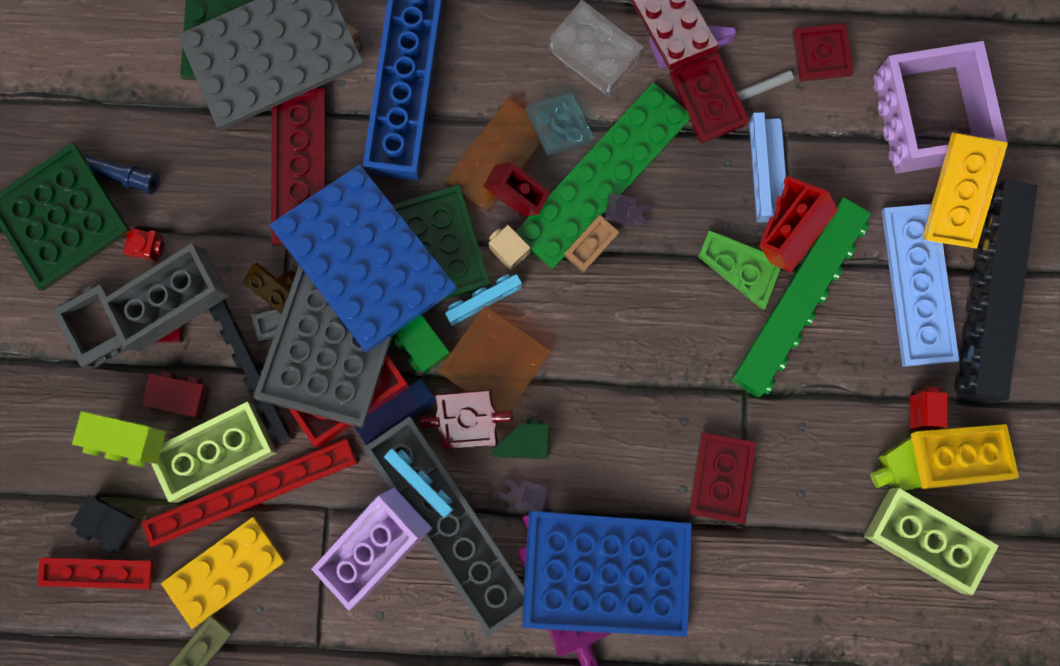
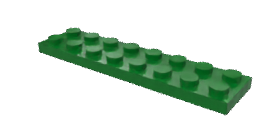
(605, 170)

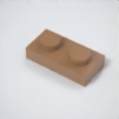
(591, 243)

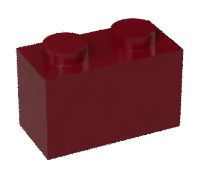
(516, 189)
(175, 395)

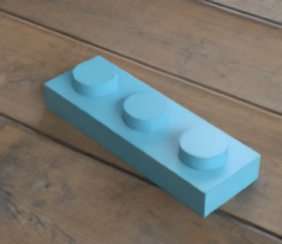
(461, 310)
(419, 481)

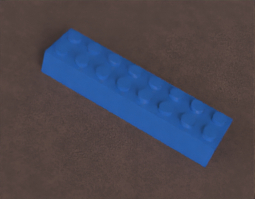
(403, 88)

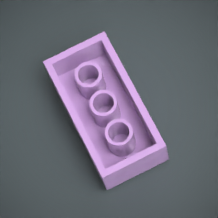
(371, 548)

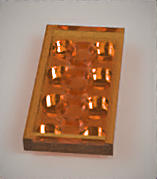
(503, 140)

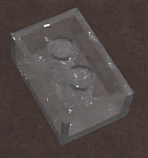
(595, 48)

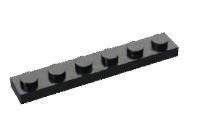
(244, 359)

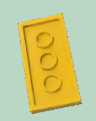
(964, 190)
(964, 456)
(223, 572)

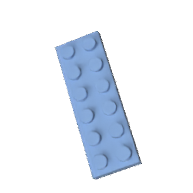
(919, 288)

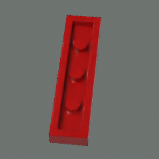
(95, 573)

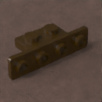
(269, 288)

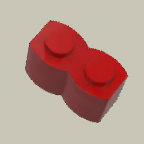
(928, 409)

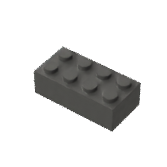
(165, 298)

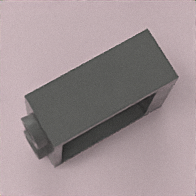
(99, 354)

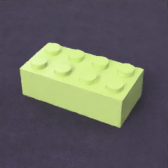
(213, 452)
(931, 541)

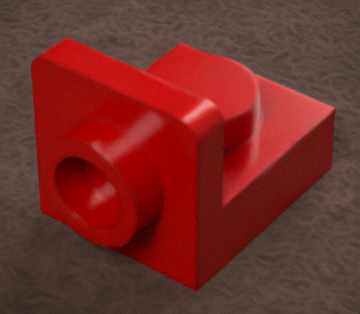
(144, 245)

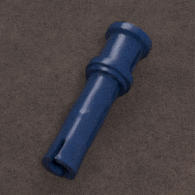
(129, 176)

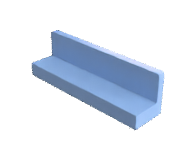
(767, 164)

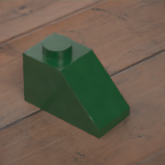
(526, 442)

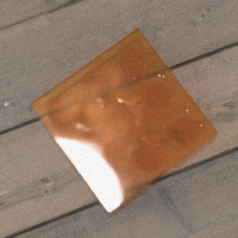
(495, 358)

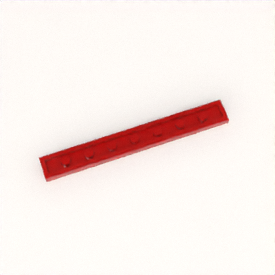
(249, 492)

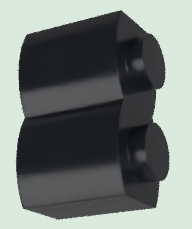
(105, 523)

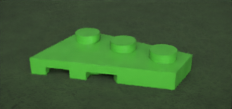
(741, 266)

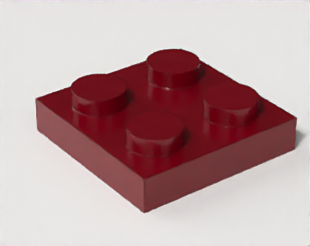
(823, 52)

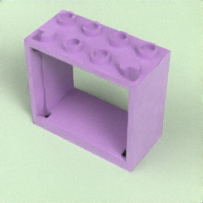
(976, 90)

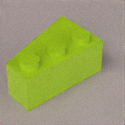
(118, 439)

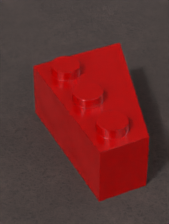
(797, 223)

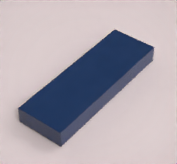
(406, 404)

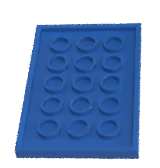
(363, 258)
(606, 575)

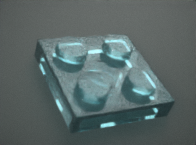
(559, 124)

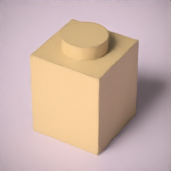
(508, 247)

